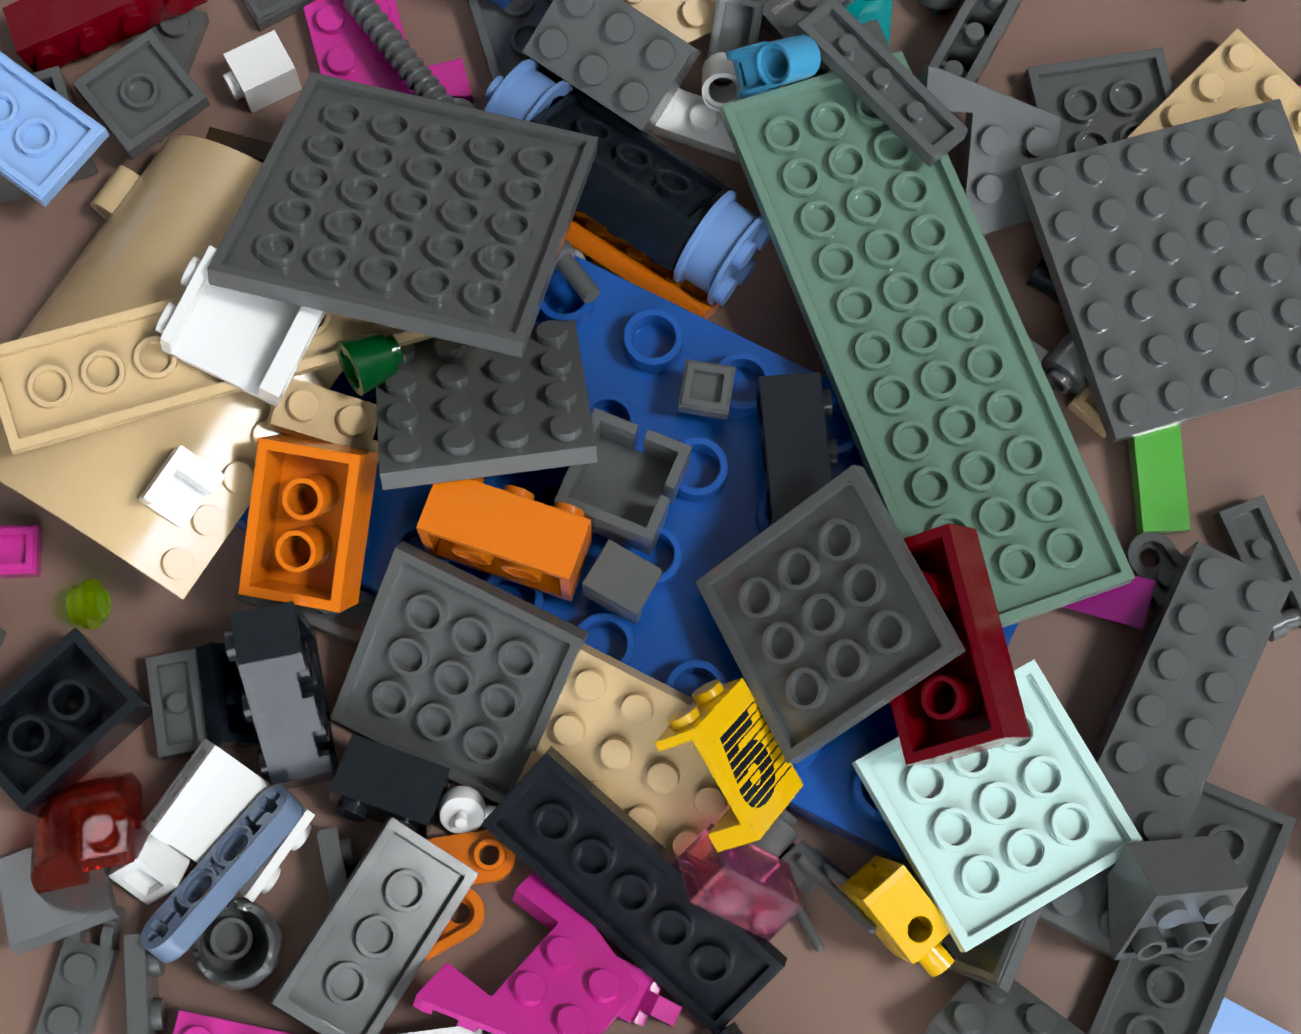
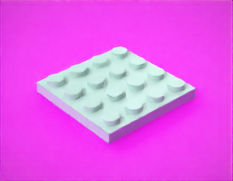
(1004, 823)

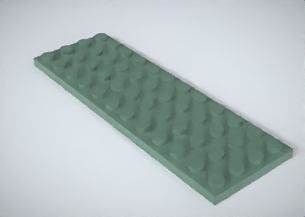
(924, 344)

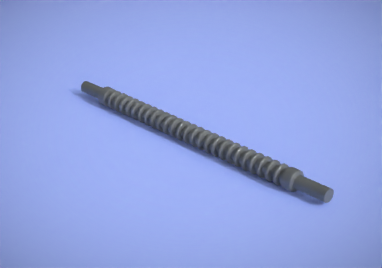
(424, 84)

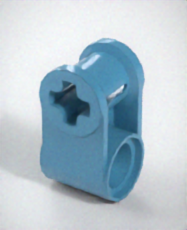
(774, 64)

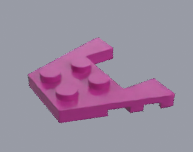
(350, 55)
(561, 988)

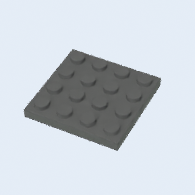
(483, 411)
(828, 615)
(457, 672)

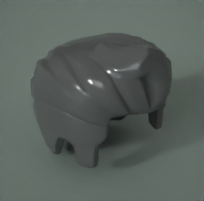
(239, 946)

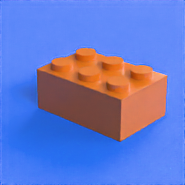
(308, 522)
(507, 534)

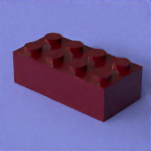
(975, 697)

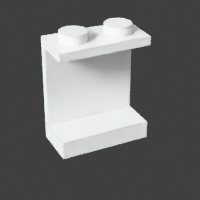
(237, 334)
(207, 802)

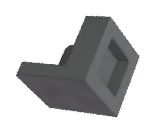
(621, 581)

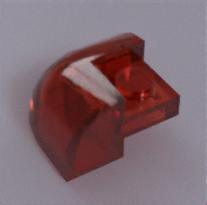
(85, 831)

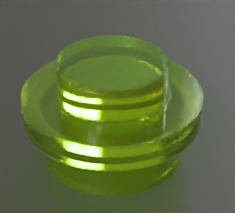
(88, 604)

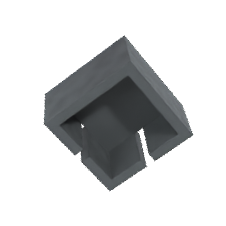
(627, 489)

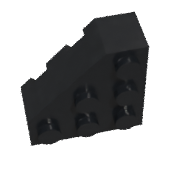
(284, 693)

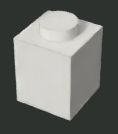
(261, 72)

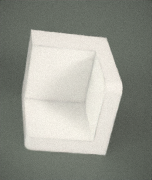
(180, 486)
(155, 868)

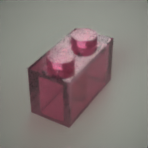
(740, 885)

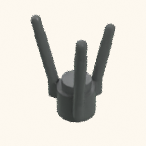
(812, 870)

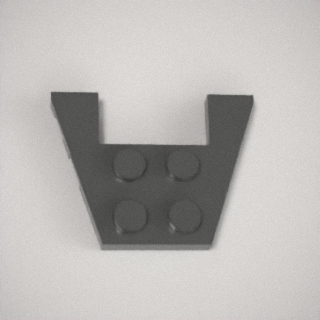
(998, 141)

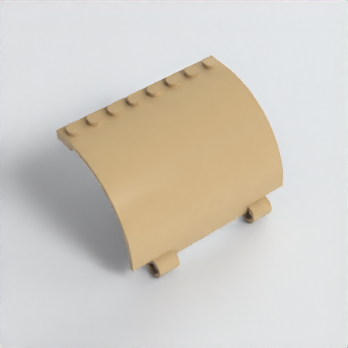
(134, 261)

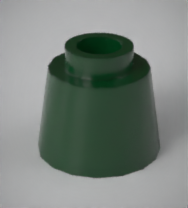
(369, 359)

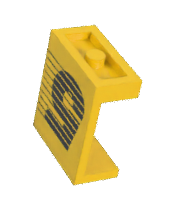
(740, 756)

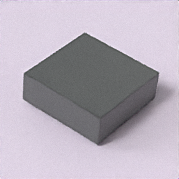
(706, 389)

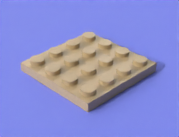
(609, 732)

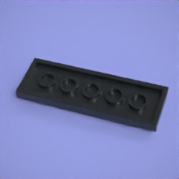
(631, 891)

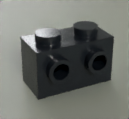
(387, 782)

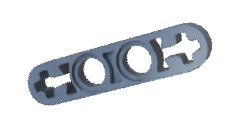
(186, 917)

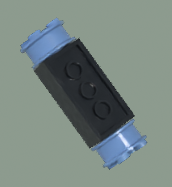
(644, 187)

